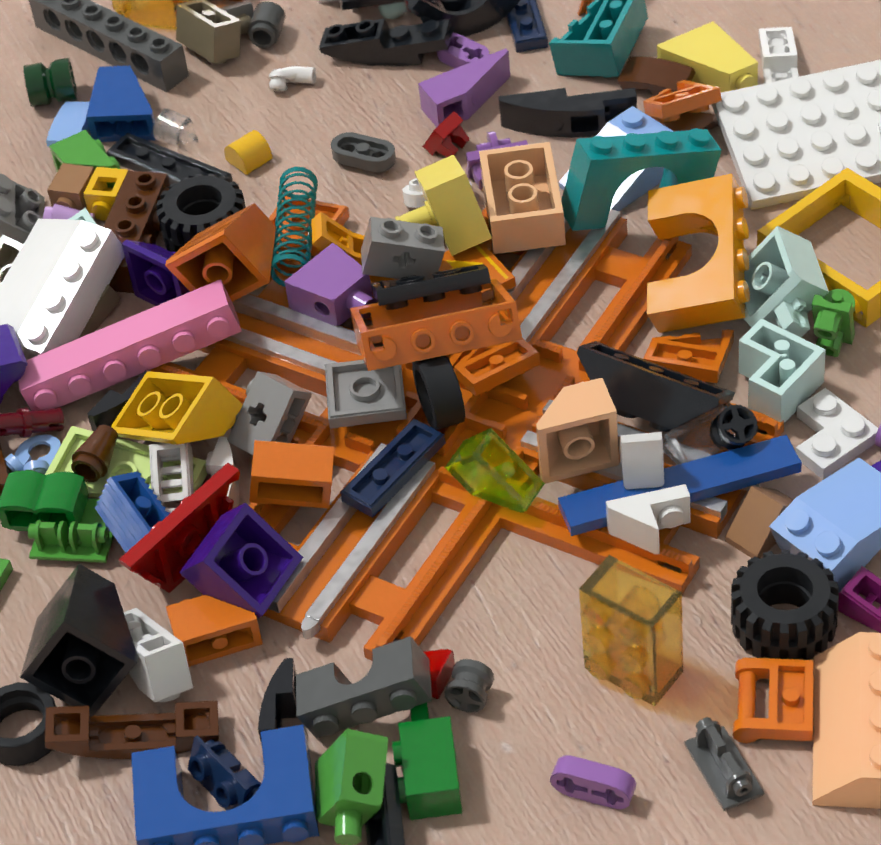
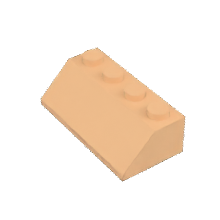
(848, 724)

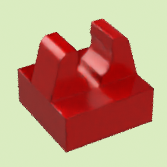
(446, 133)

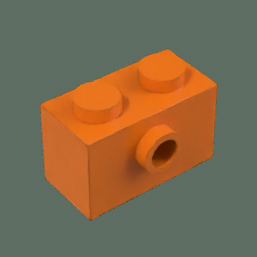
(300, 465)

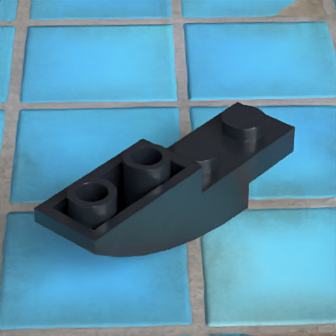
(378, 45)
(558, 115)

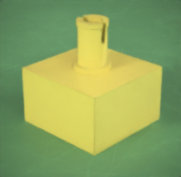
(449, 205)

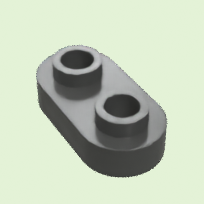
(363, 152)

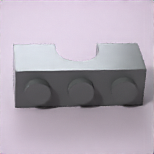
(394, 684)

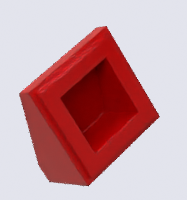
(440, 669)

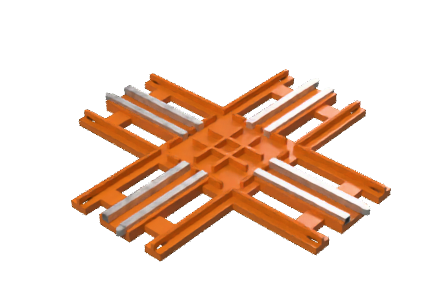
(352, 549)

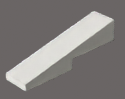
(778, 54)

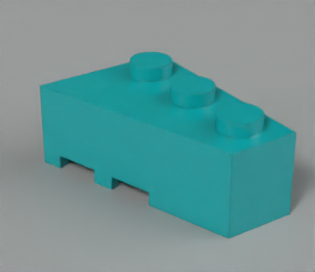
(600, 39)

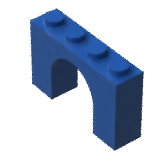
(276, 813)

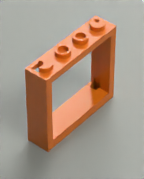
(435, 327)

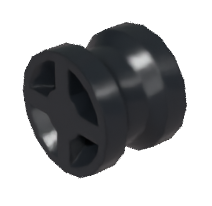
(738, 420)

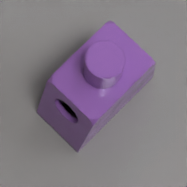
(329, 287)

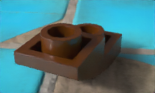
(653, 74)

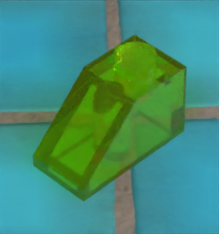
(494, 472)

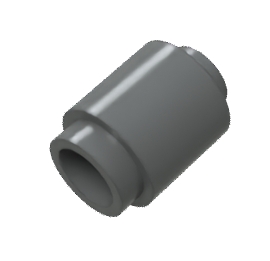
(266, 24)

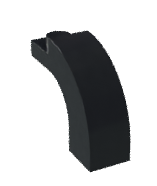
(465, 15)

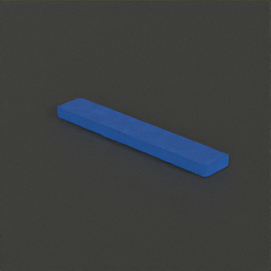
(703, 478)

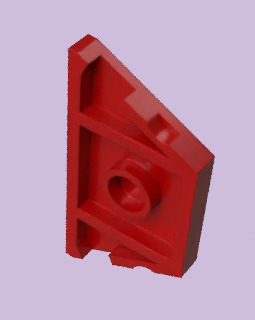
(174, 539)

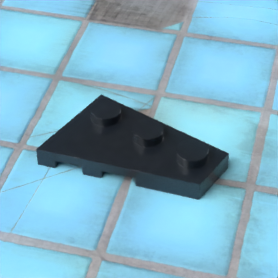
(467, 279)

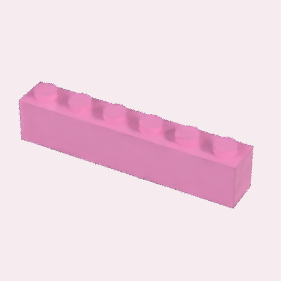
(129, 347)

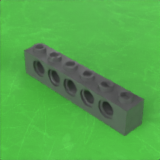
(113, 39)

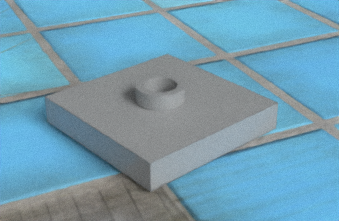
(363, 395)

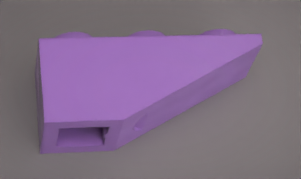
(464, 87)

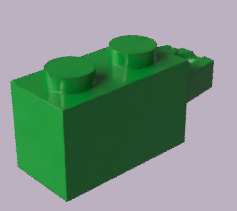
(428, 766)

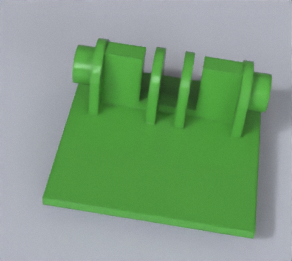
(80, 542)

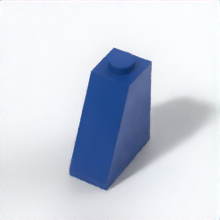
(119, 106)

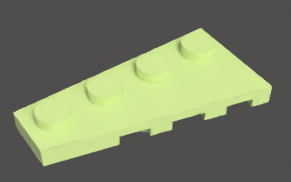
(126, 458)

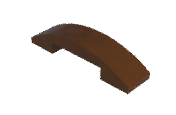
(117, 736)

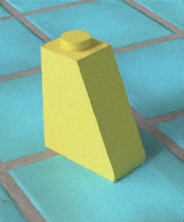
(713, 56)

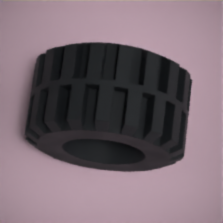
(196, 206)
(791, 581)

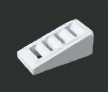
(171, 452)

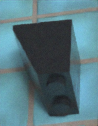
(81, 642)

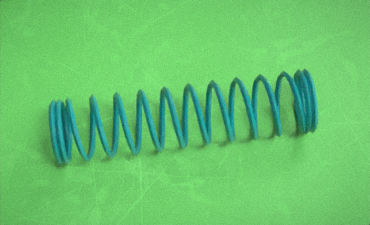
(278, 222)

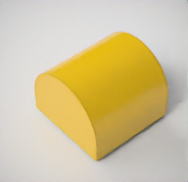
(248, 152)

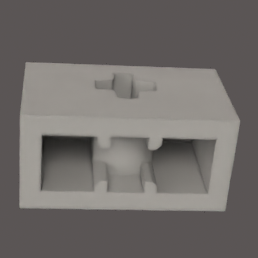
(401, 249)
(276, 398)

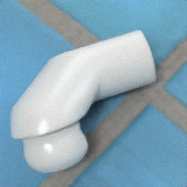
(292, 74)

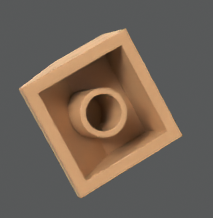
(578, 432)

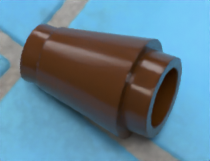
(95, 454)

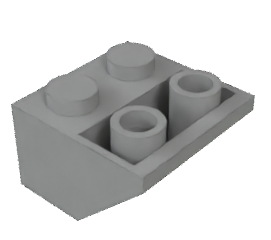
(18, 209)

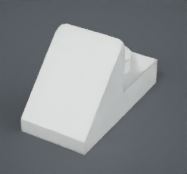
(642, 460)
(643, 515)

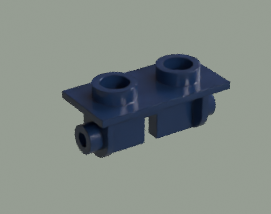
(215, 769)

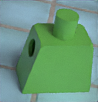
(350, 783)

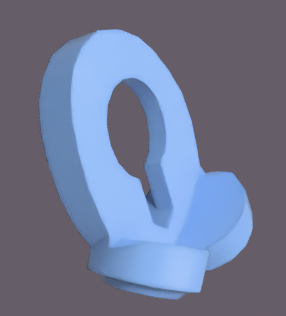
(22, 460)

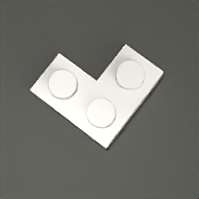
(838, 436)

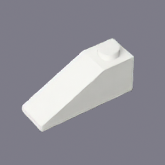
(162, 660)

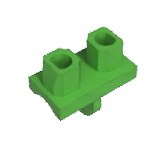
(833, 320)

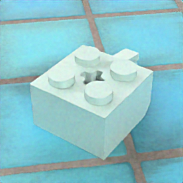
(783, 281)

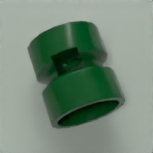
(50, 82)

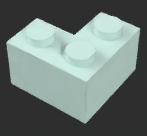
(780, 369)

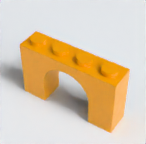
(718, 288)

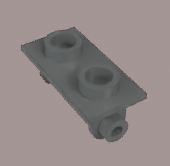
(722, 765)

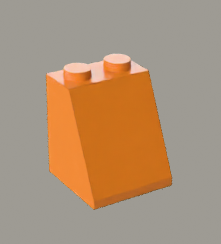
(231, 250)

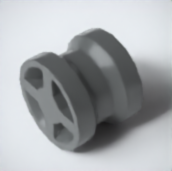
(469, 685)

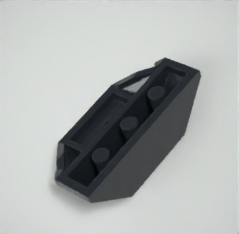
(649, 389)

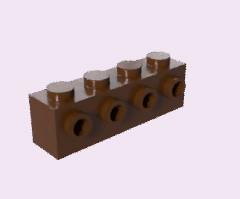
(135, 217)

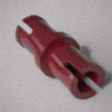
(28, 422)

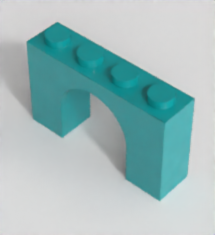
(606, 162)

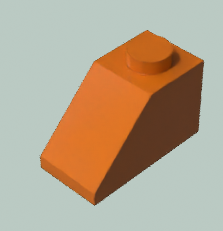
(212, 628)

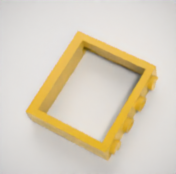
(858, 196)

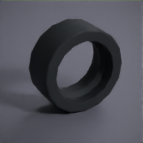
(439, 392)
(31, 746)

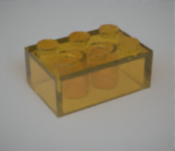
(631, 630)

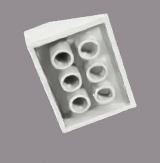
(57, 282)

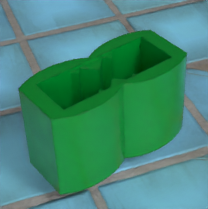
(37, 496)

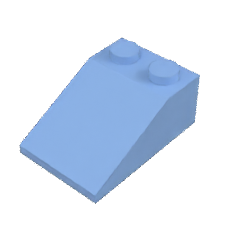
(640, 182)
(835, 521)

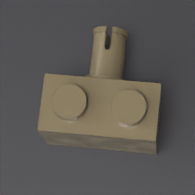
(210, 30)

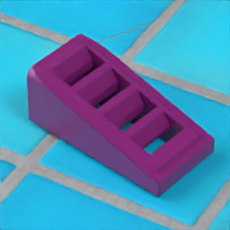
(855, 606)

